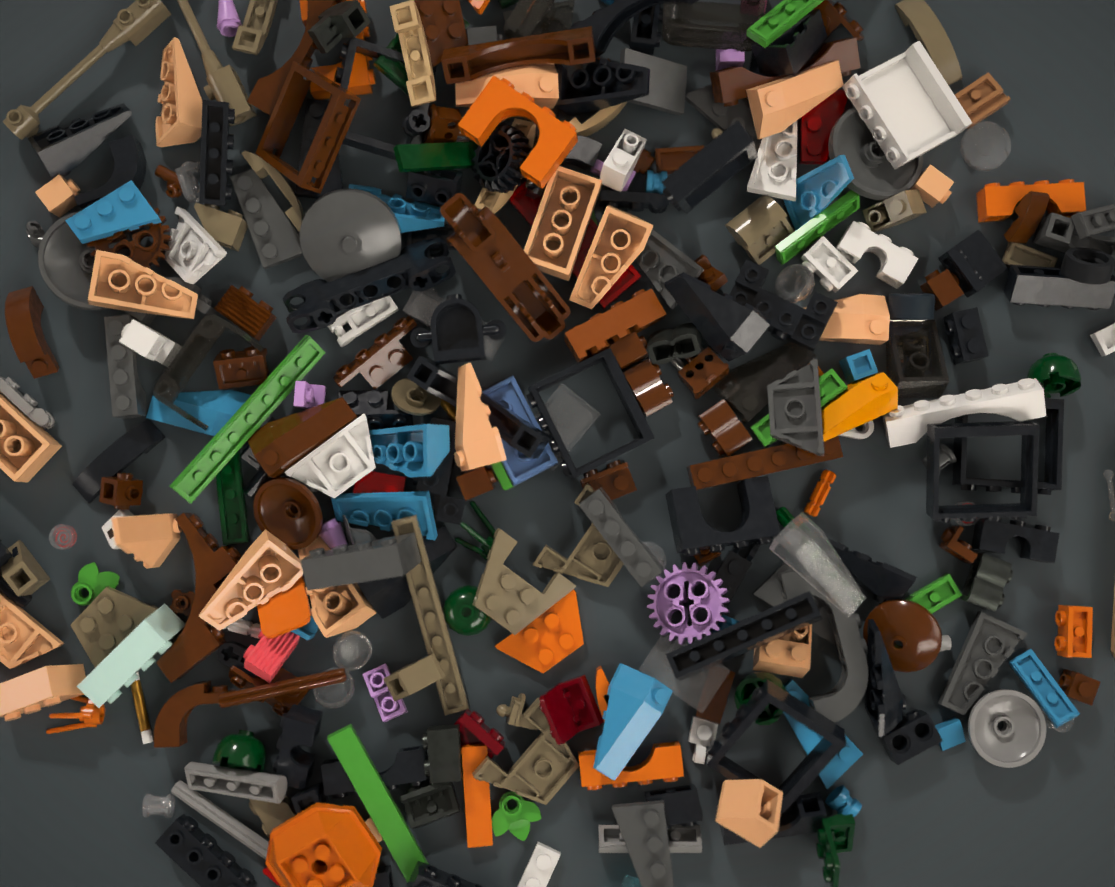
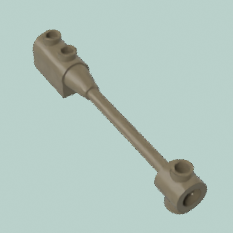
(130, 25)
(222, 81)

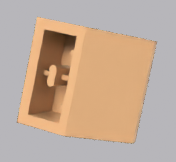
(786, 655)
(750, 809)

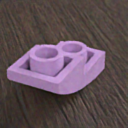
(379, 691)

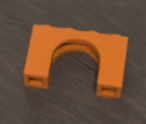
(361, 75)
(502, 101)

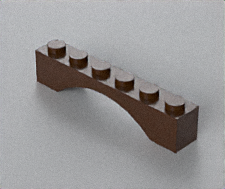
(558, 47)
(732, 82)
(269, 87)
(758, 463)

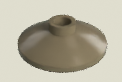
(413, 398)

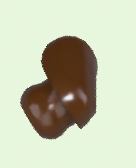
(173, 185)

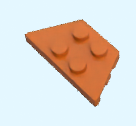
(548, 637)

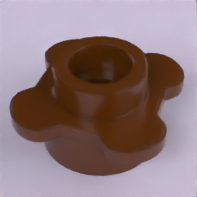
(178, 596)

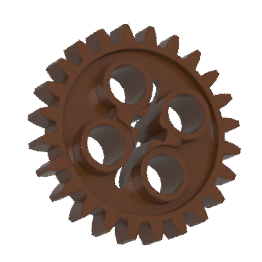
(139, 254)

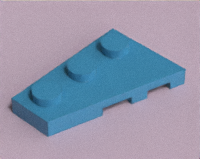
(818, 190)
(113, 213)

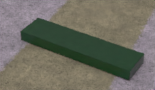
(435, 156)
(232, 502)

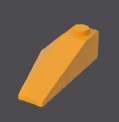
(861, 403)

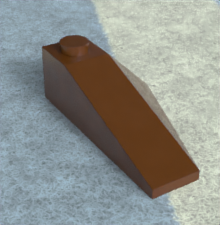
(293, 437)

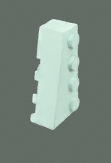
(131, 655)

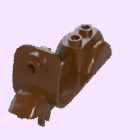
(505, 269)

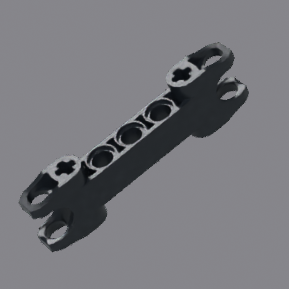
(327, 299)

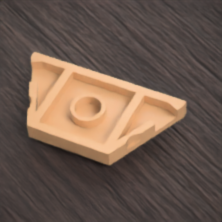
(22, 635)

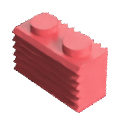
(270, 654)

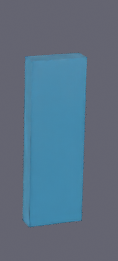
(1044, 688)

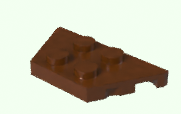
(442, 26)

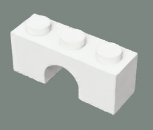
(895, 260)
(148, 342)

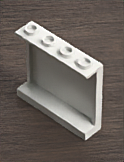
(907, 105)

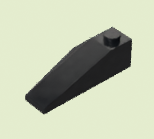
(599, 85)
(68, 147)
(720, 320)
(875, 577)
(394, 593)

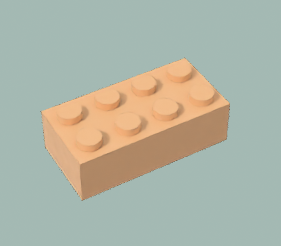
(562, 221)
(22, 443)

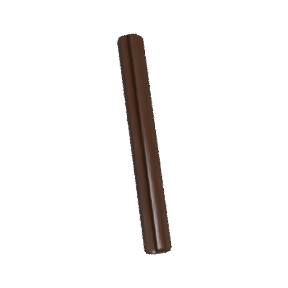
(282, 687)

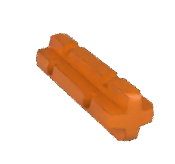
(820, 493)

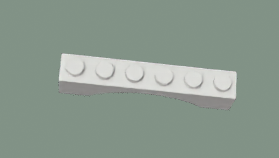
(1016, 400)

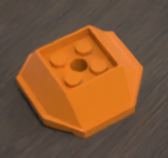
(324, 834)

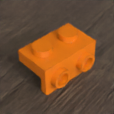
(1074, 631)

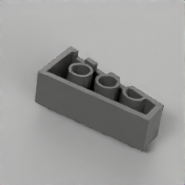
(361, 562)

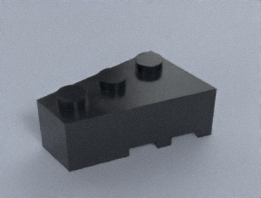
(793, 47)

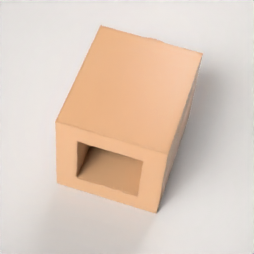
(933, 186)
(59, 195)

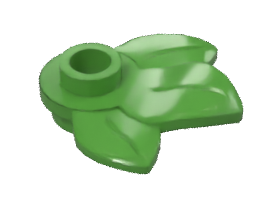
(94, 582)
(515, 818)

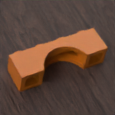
(998, 201)
(662, 763)

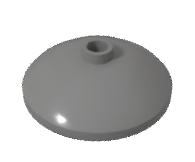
(1022, 730)

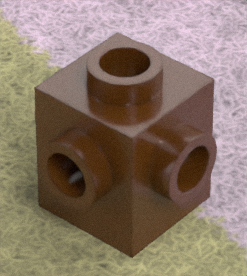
(121, 491)

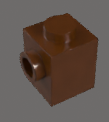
(944, 287)
(629, 350)
(476, 482)
(1078, 686)

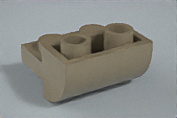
(760, 228)

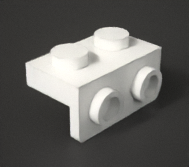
(828, 265)

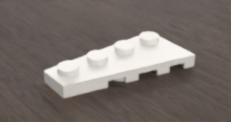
(776, 166)

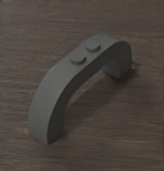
(851, 650)

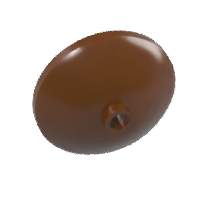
(277, 512)
(913, 627)

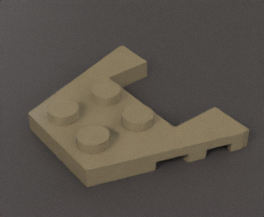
(591, 559)
(509, 597)
(109, 622)
(540, 768)

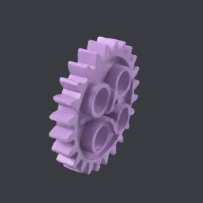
(665, 606)

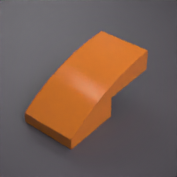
(601, 686)

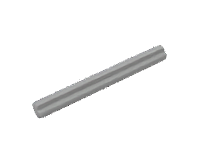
(221, 818)

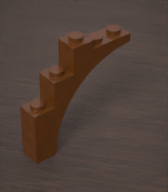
(211, 568)

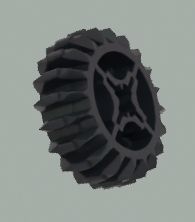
(499, 158)

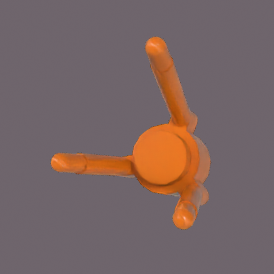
(89, 714)

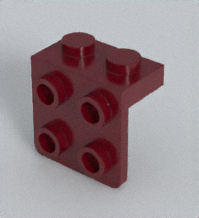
(570, 708)
(475, 731)

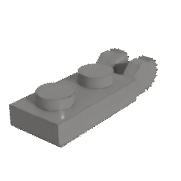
(26, 403)

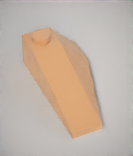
(147, 536)

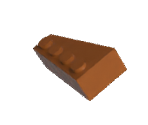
(614, 324)

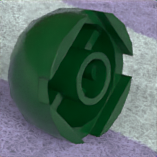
(1056, 374)
(461, 613)
(745, 690)
(241, 752)

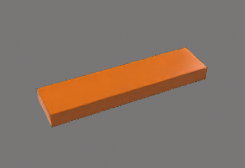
(476, 798)

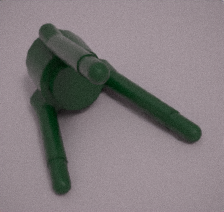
(486, 543)

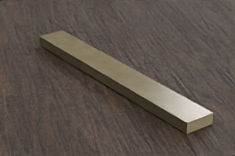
(432, 621)

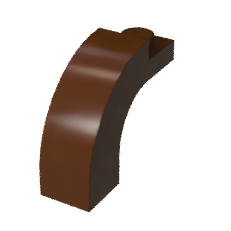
(24, 327)
(173, 717)

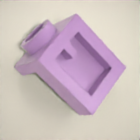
(729, 58)
(308, 395)

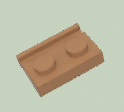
(982, 98)

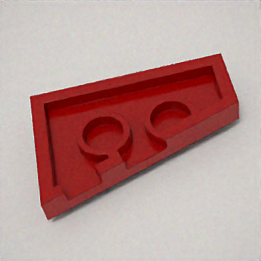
(817, 126)

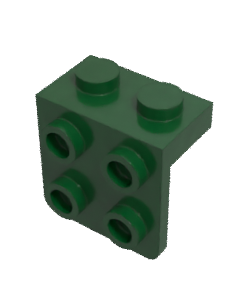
(834, 837)

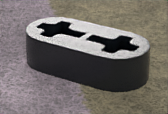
(239, 649)

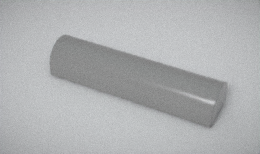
(236, 782)
(680, 839)

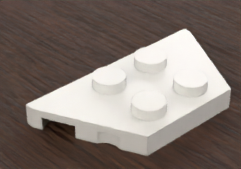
(192, 248)
(338, 461)

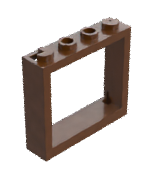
(328, 136)

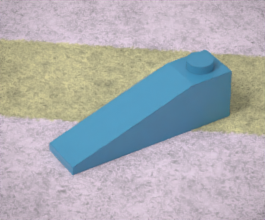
(409, 215)
(209, 407)
(411, 449)
(631, 713)

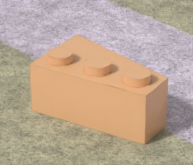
(40, 689)

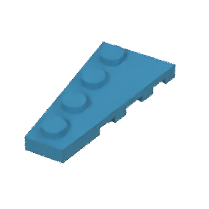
(809, 739)

